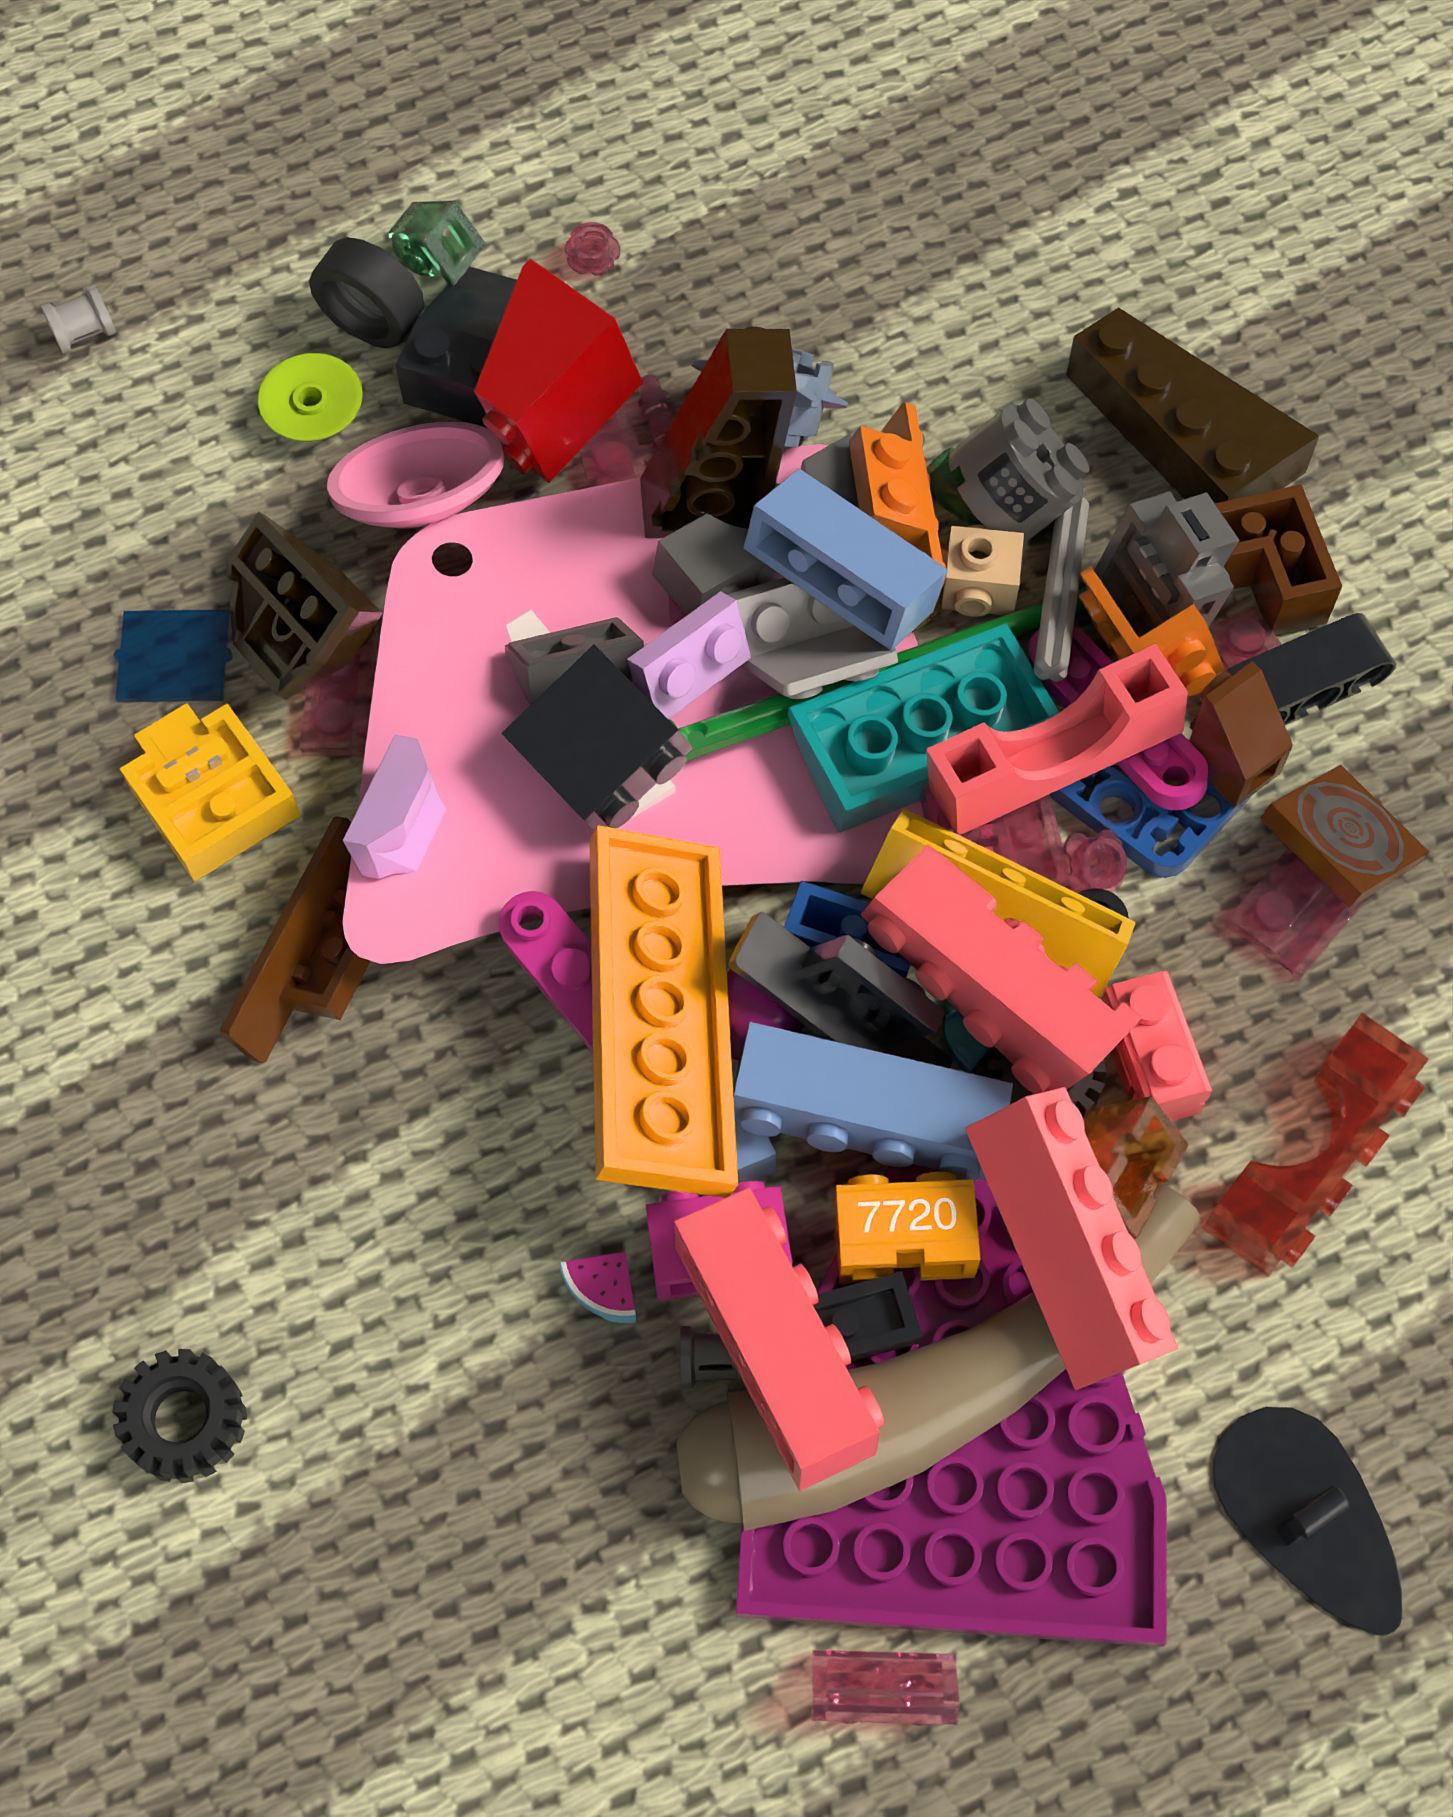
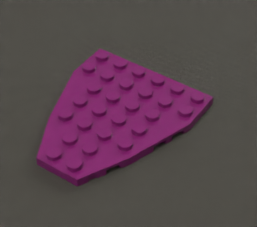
(1017, 1534)

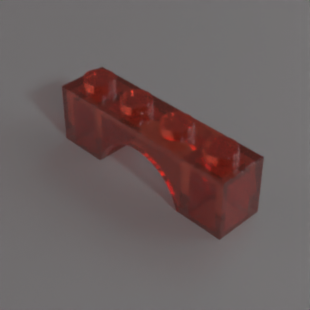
(1270, 1204)

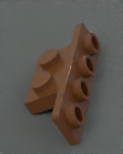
(305, 957)

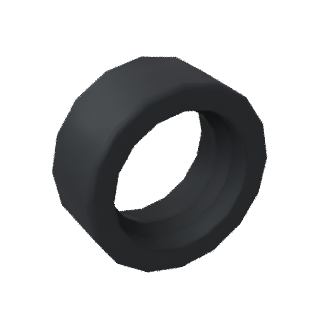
(366, 292)

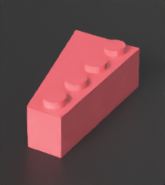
(996, 974)

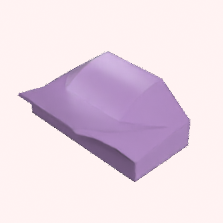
(396, 813)

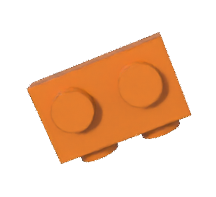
(1181, 639)

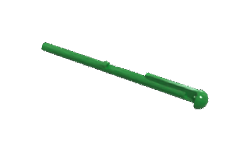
(771, 712)

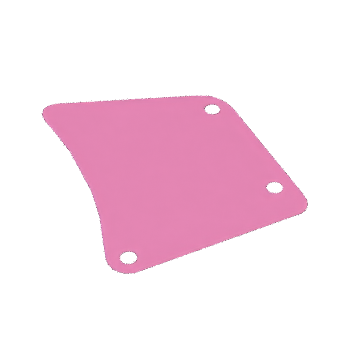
(504, 825)

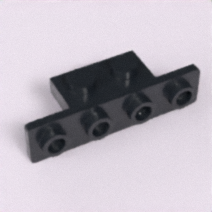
(840, 991)

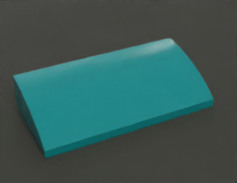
(873, 734)

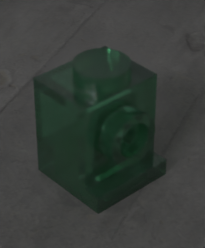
(423, 247)

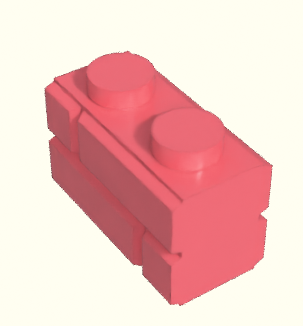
(1159, 1050)

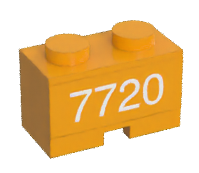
(906, 1226)

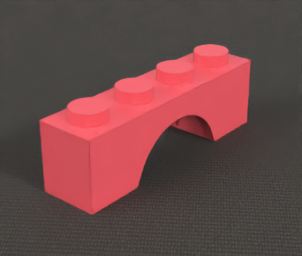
(1117, 716)

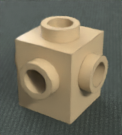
(982, 570)

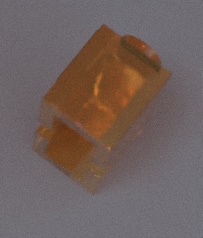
(1137, 1152)

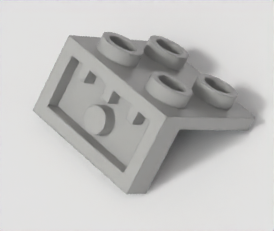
(802, 642)

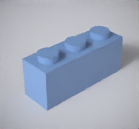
(844, 558)

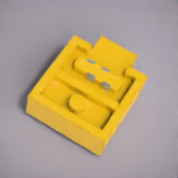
(207, 787)

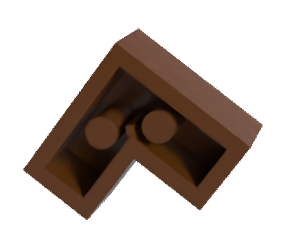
(1282, 558)

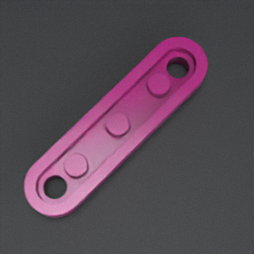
(1151, 767)
(553, 957)

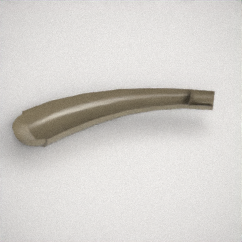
(928, 1401)

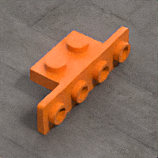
(895, 481)

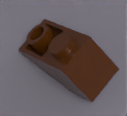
(1240, 734)

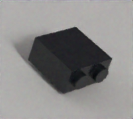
(598, 741)

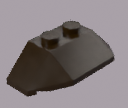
(293, 609)

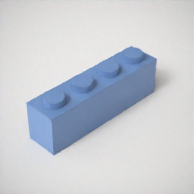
(862, 1100)

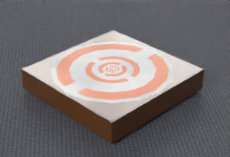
(1344, 835)

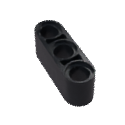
(1323, 666)

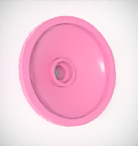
(416, 474)

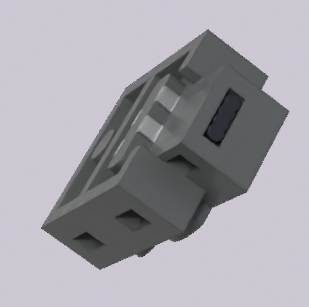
(1167, 560)

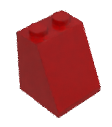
(552, 373)

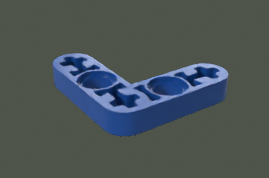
(1147, 821)

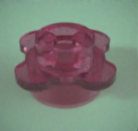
(1110, 861)

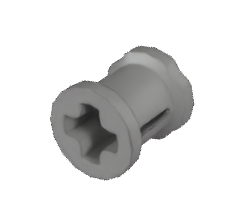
(78, 319)

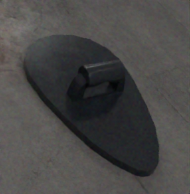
(1309, 1515)

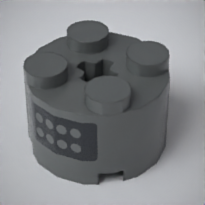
(1019, 471)

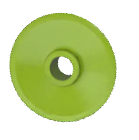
(307, 381)

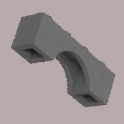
(710, 553)

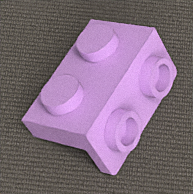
(691, 655)

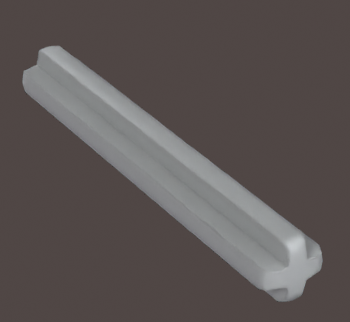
(1061, 593)

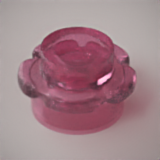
(592, 237)

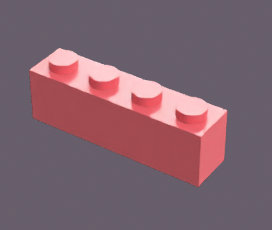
(1071, 1237)
(777, 1338)

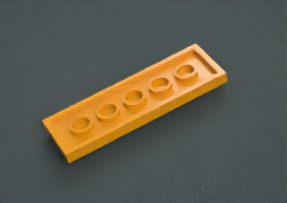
(660, 1015)

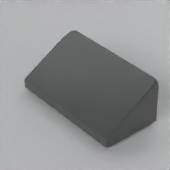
(546, 657)

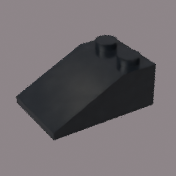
(452, 345)

